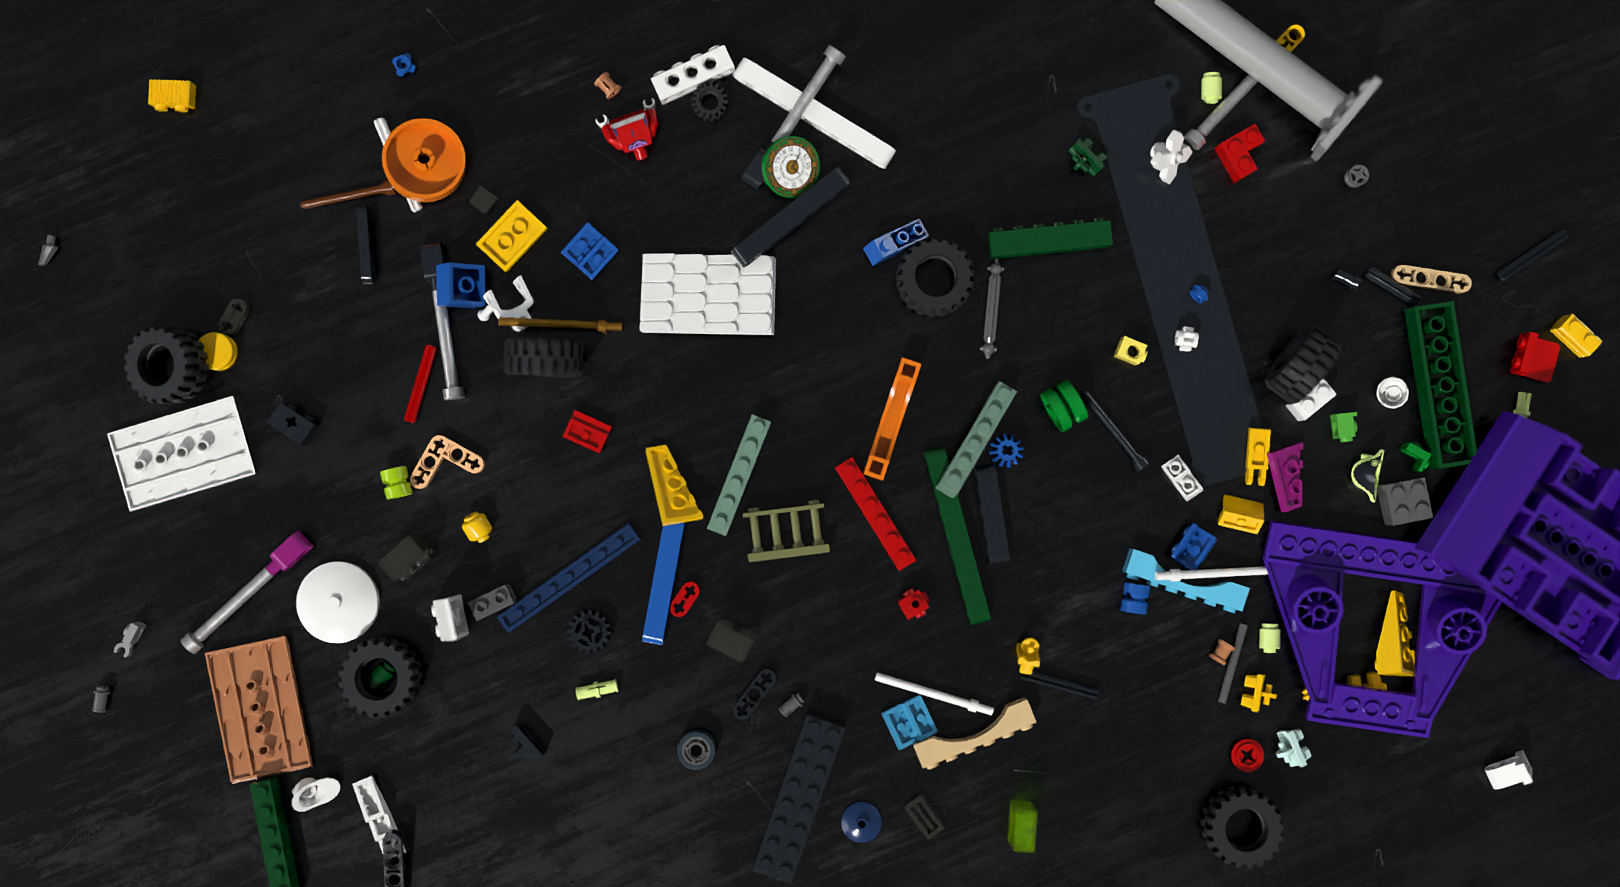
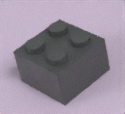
(1404, 501)

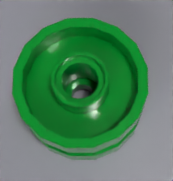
(1064, 405)

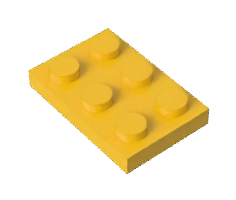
(511, 236)

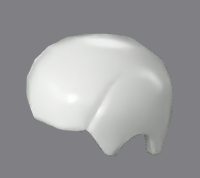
(1392, 392)

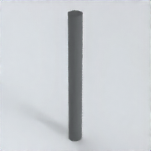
(1232, 663)

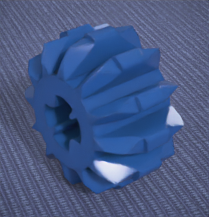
(1005, 457)

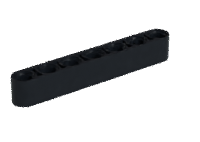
(791, 217)

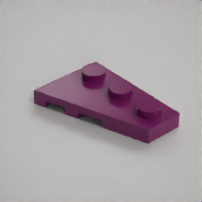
(1285, 470)

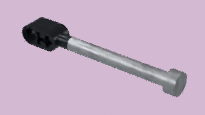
(753, 173)
(432, 255)

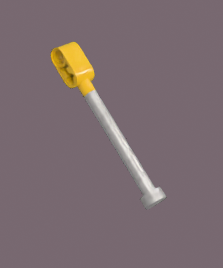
(1196, 137)

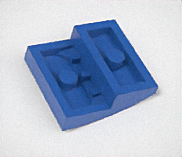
(589, 250)

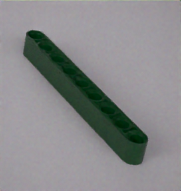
(958, 541)

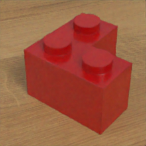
(1235, 152)

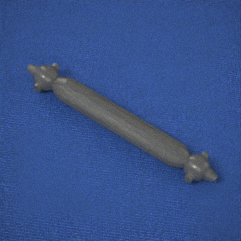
(992, 308)

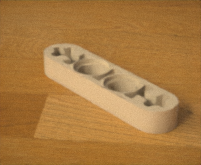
(1430, 282)

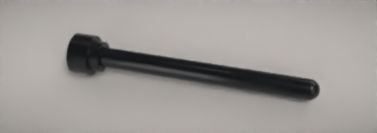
(1139, 460)

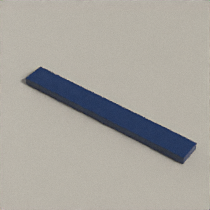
(569, 577)

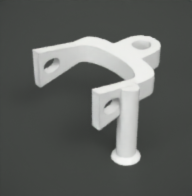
(518, 312)

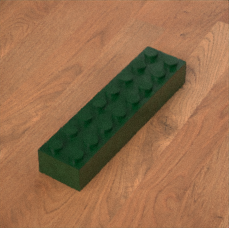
(1441, 384)

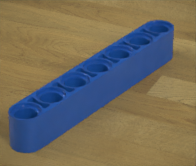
(663, 583)

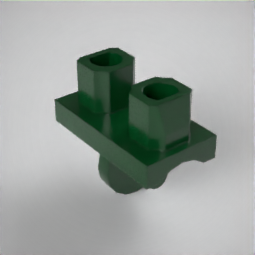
(1086, 158)

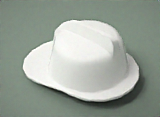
(312, 793)

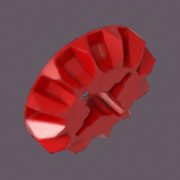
(1256, 754)

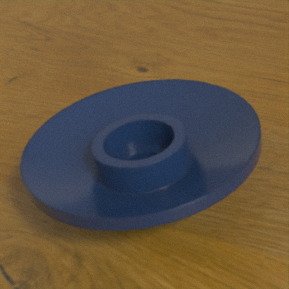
(857, 812)

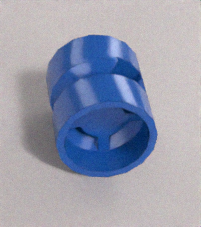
(1135, 598)

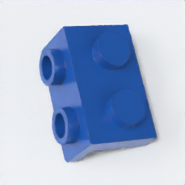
(1193, 547)

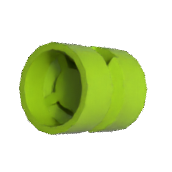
(396, 482)

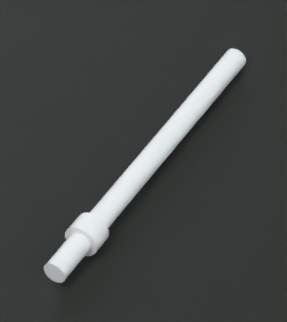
(1177, 575)
(972, 705)

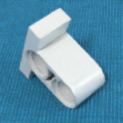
(1510, 771)

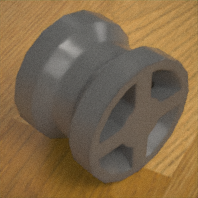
(1360, 173)

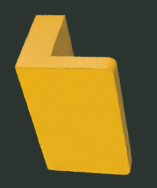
(1241, 514)

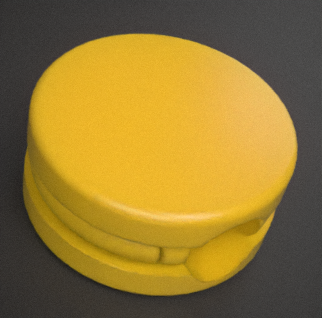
(220, 350)

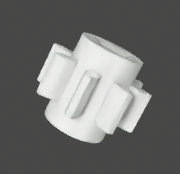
(1186, 338)

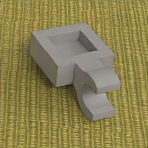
(132, 635)

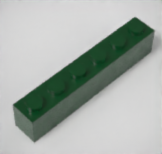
(1049, 239)
(274, 833)

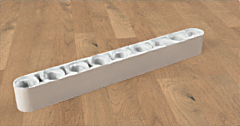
(816, 113)

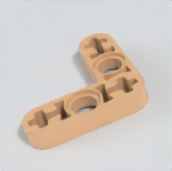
(445, 452)

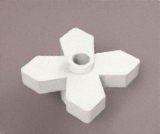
(1169, 155)

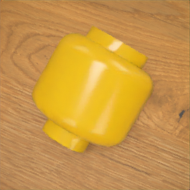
(477, 527)

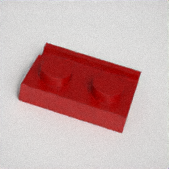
(587, 431)

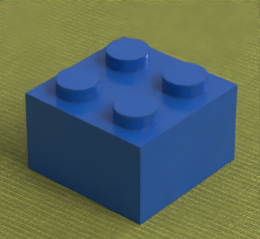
(460, 285)

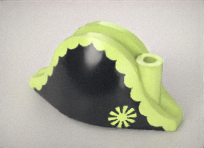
(1366, 473)

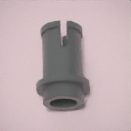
(101, 696)
(791, 704)

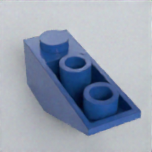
(895, 242)

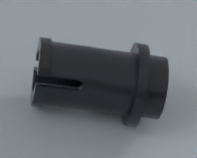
(1347, 278)

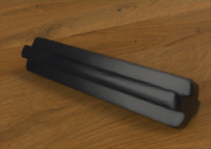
(1393, 286)

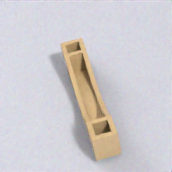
(1013, 717)

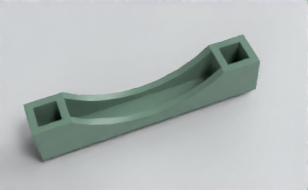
(976, 440)
(739, 475)

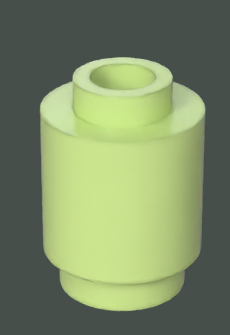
(1211, 87)
(1269, 637)

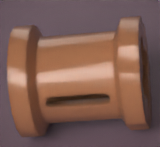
(610, 91)
(1221, 652)

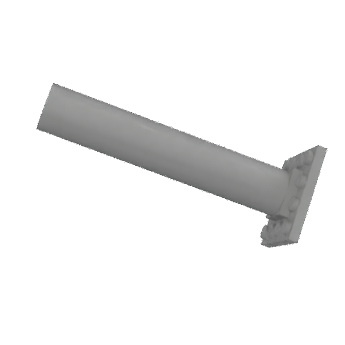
(1272, 66)

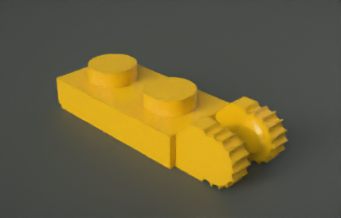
(1256, 458)

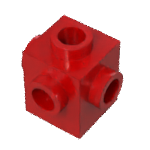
(906, 603)

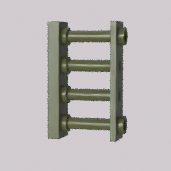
(798, 547)

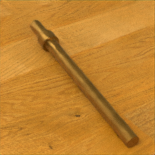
(600, 325)

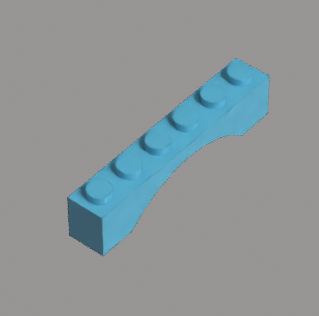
(1225, 593)

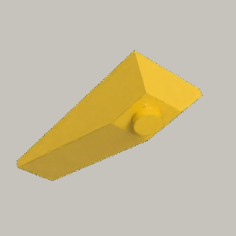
(1393, 651)

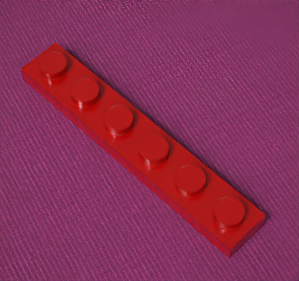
(875, 514)

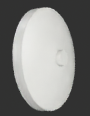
(337, 602)

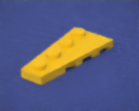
(672, 495)

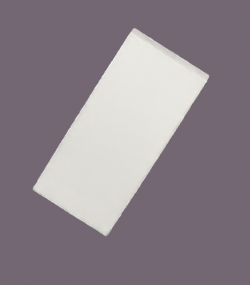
(1182, 478)

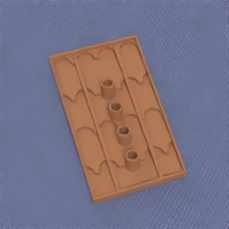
(259, 709)

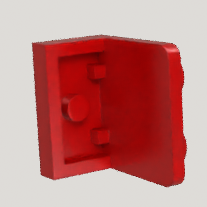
(1534, 357)

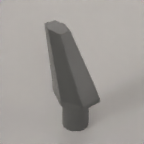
(48, 250)

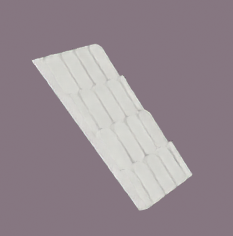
(707, 294)
(181, 453)

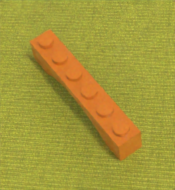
(892, 418)

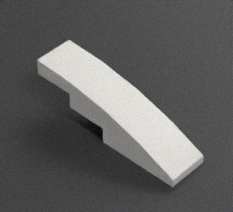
(375, 810)

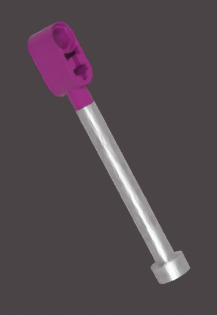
(282, 558)

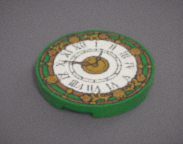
(790, 166)

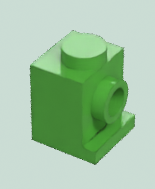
(1343, 426)

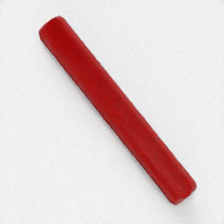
(420, 383)

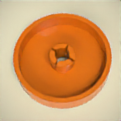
(424, 139)

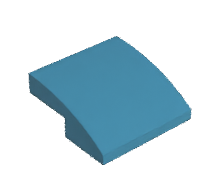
(909, 722)

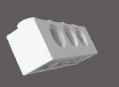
(687, 84)

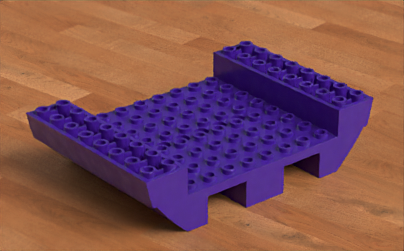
(1491, 537)

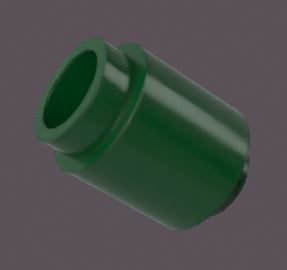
(381, 676)

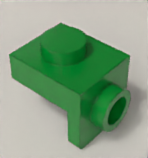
(1415, 450)

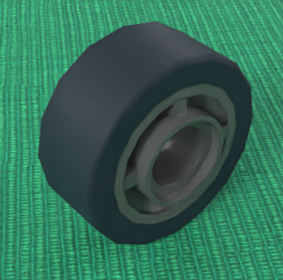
(692, 760)

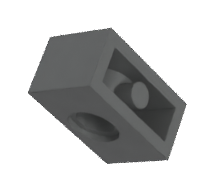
(492, 602)

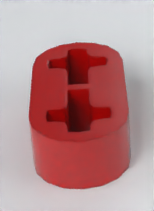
(691, 599)

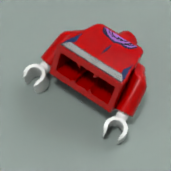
(632, 130)

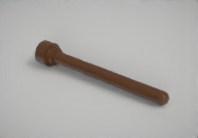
(384, 187)

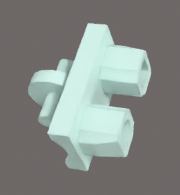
(1290, 748)

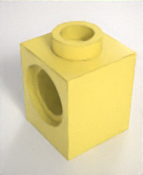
(1122, 351)

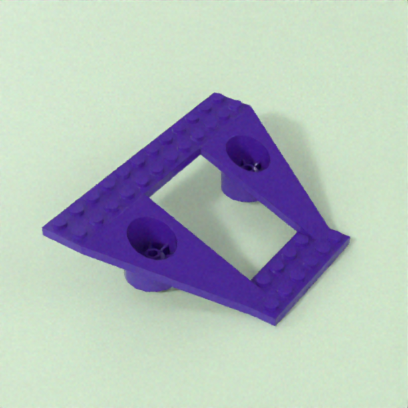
(1315, 559)

